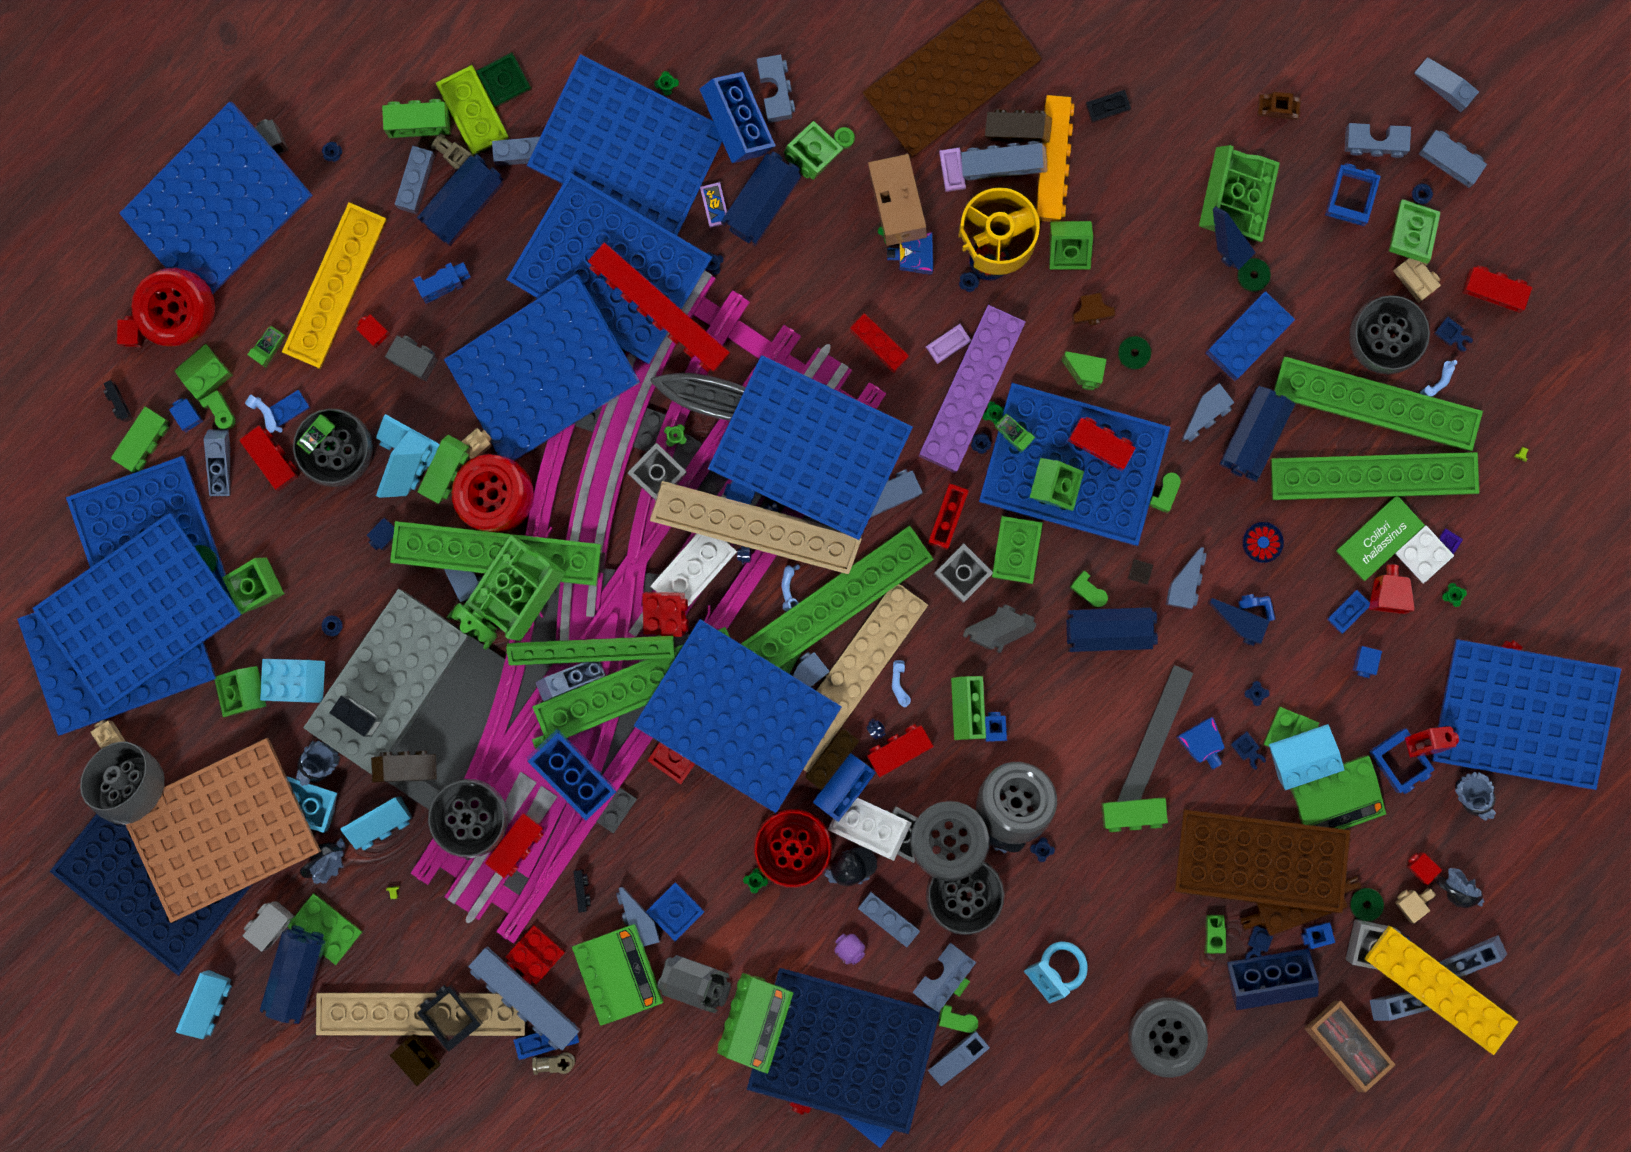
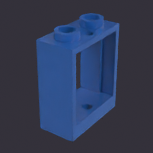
(1346, 214)
(1388, 744)

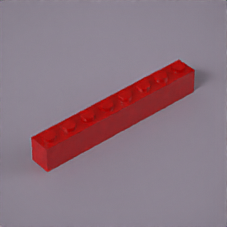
(658, 307)

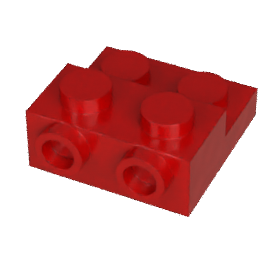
(665, 613)
(671, 763)
(534, 955)

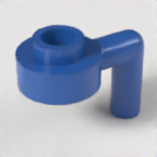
(1250, 602)

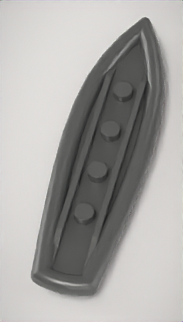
(701, 393)

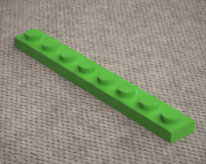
(590, 650)

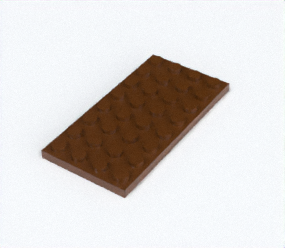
(951, 76)
(1262, 861)

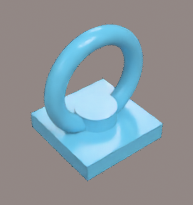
(1048, 980)

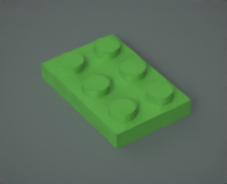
(1414, 231)
(1017, 550)
(322, 918)

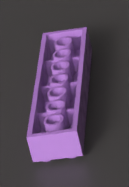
(972, 389)

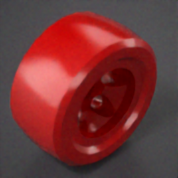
(194, 302)
(511, 504)
(812, 865)

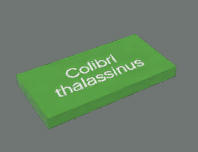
(1380, 538)

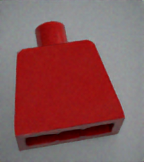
(1392, 593)
(1441, 740)

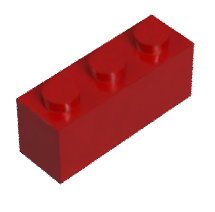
(1497, 289)
(879, 343)
(1102, 443)
(269, 457)
(948, 516)
(899, 750)
(515, 846)

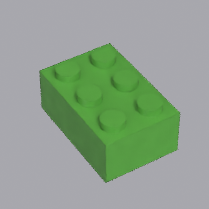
(416, 119)

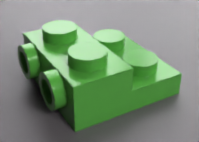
(812, 151)
(1287, 725)

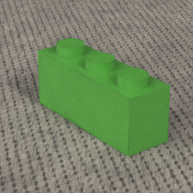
(141, 440)
(444, 469)
(968, 708)
(1134, 814)

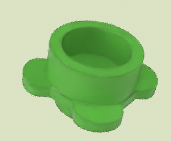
(670, 431)

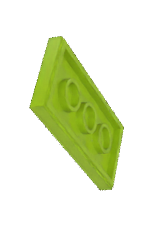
(472, 110)

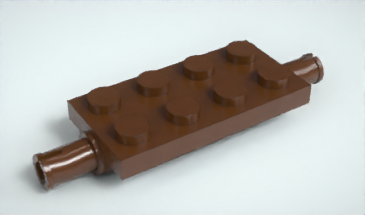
(1280, 918)

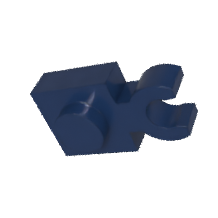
(1451, 332)
(1246, 748)
(1259, 941)

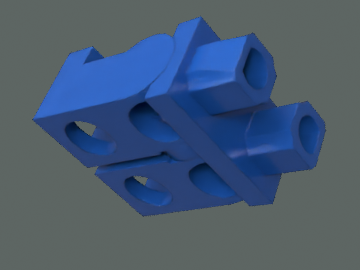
(442, 282)

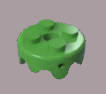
(479, 626)

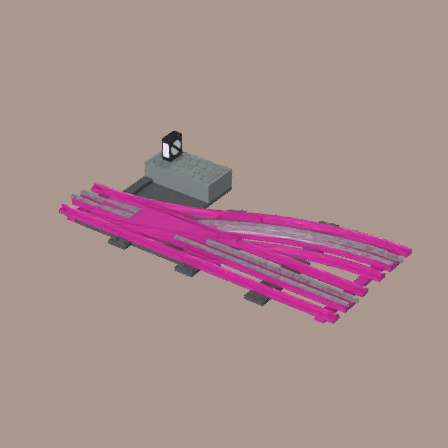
(440, 692)

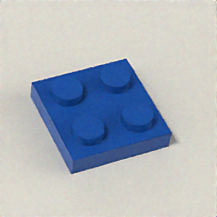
(675, 911)

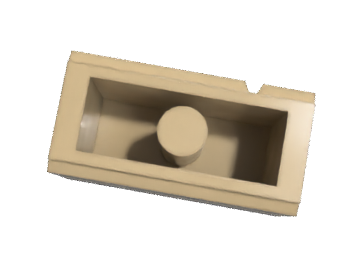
(1417, 278)

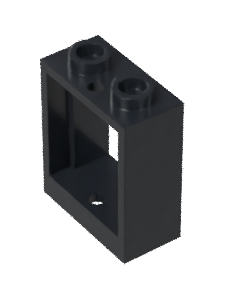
(427, 1004)

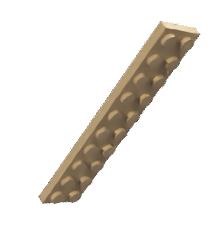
(754, 527)
(867, 657)
(398, 1014)

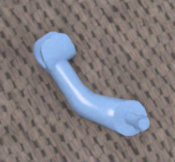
(1447, 372)
(270, 423)
(786, 579)
(902, 697)

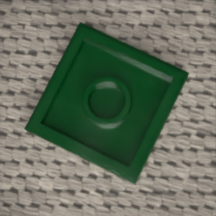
(503, 80)

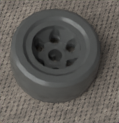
(1414, 327)
(351, 466)
(113, 772)
(961, 817)
(1003, 819)
(491, 830)
(979, 917)
(1188, 1054)

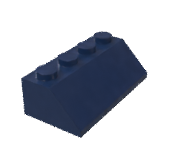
(1273, 981)

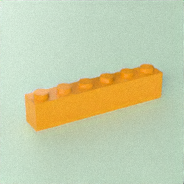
(1051, 183)

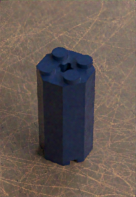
(762, 198)
(461, 199)
(1257, 433)
(1111, 629)
(293, 975)

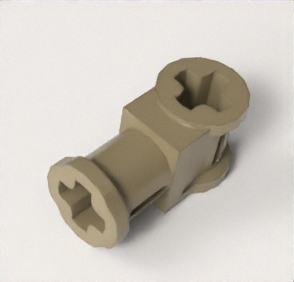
(454, 155)
(552, 1063)

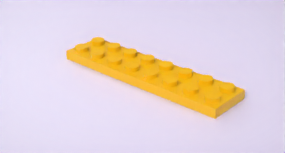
(334, 285)
(1441, 990)

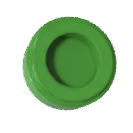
(844, 137)

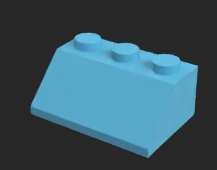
(393, 431)
(404, 466)
(1306, 757)
(316, 803)
(377, 823)
(204, 1005)

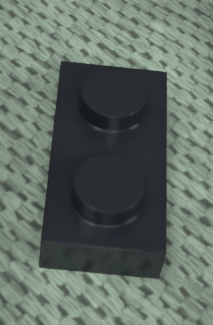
(1108, 106)
(120, 408)
(583, 899)

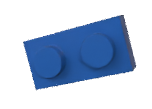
(289, 408)
(1349, 611)

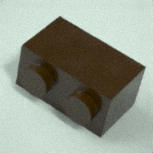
(415, 1060)

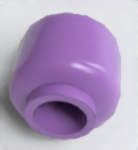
(849, 949)

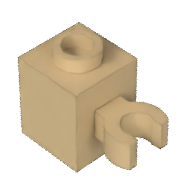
(478, 443)
(106, 733)
(1414, 905)

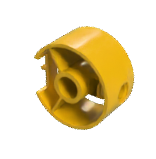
(1011, 223)

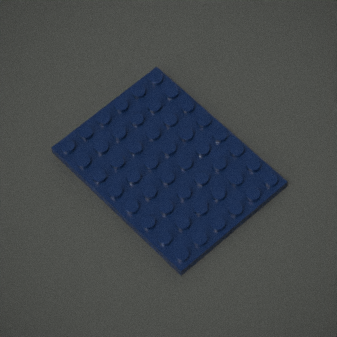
(112, 878)
(849, 1052)

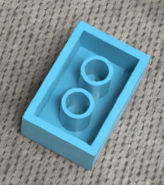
(292, 680)

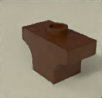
(1279, 105)
(1092, 310)

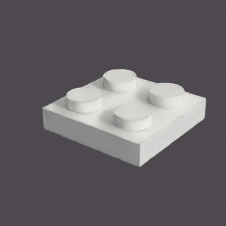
(1424, 554)

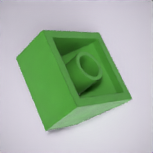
(1070, 244)
(1085, 369)
(203, 373)
(1056, 484)
(253, 585)
(239, 691)

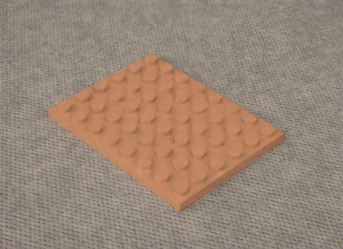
(222, 831)

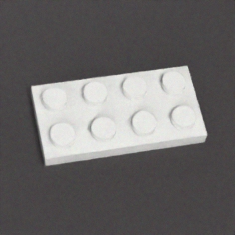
(695, 567)
(872, 828)

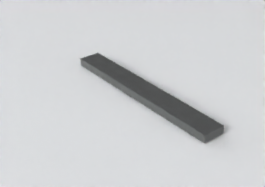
(1155, 734)

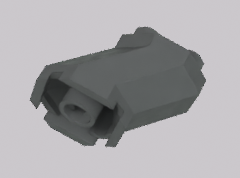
(1000, 628)
(694, 983)

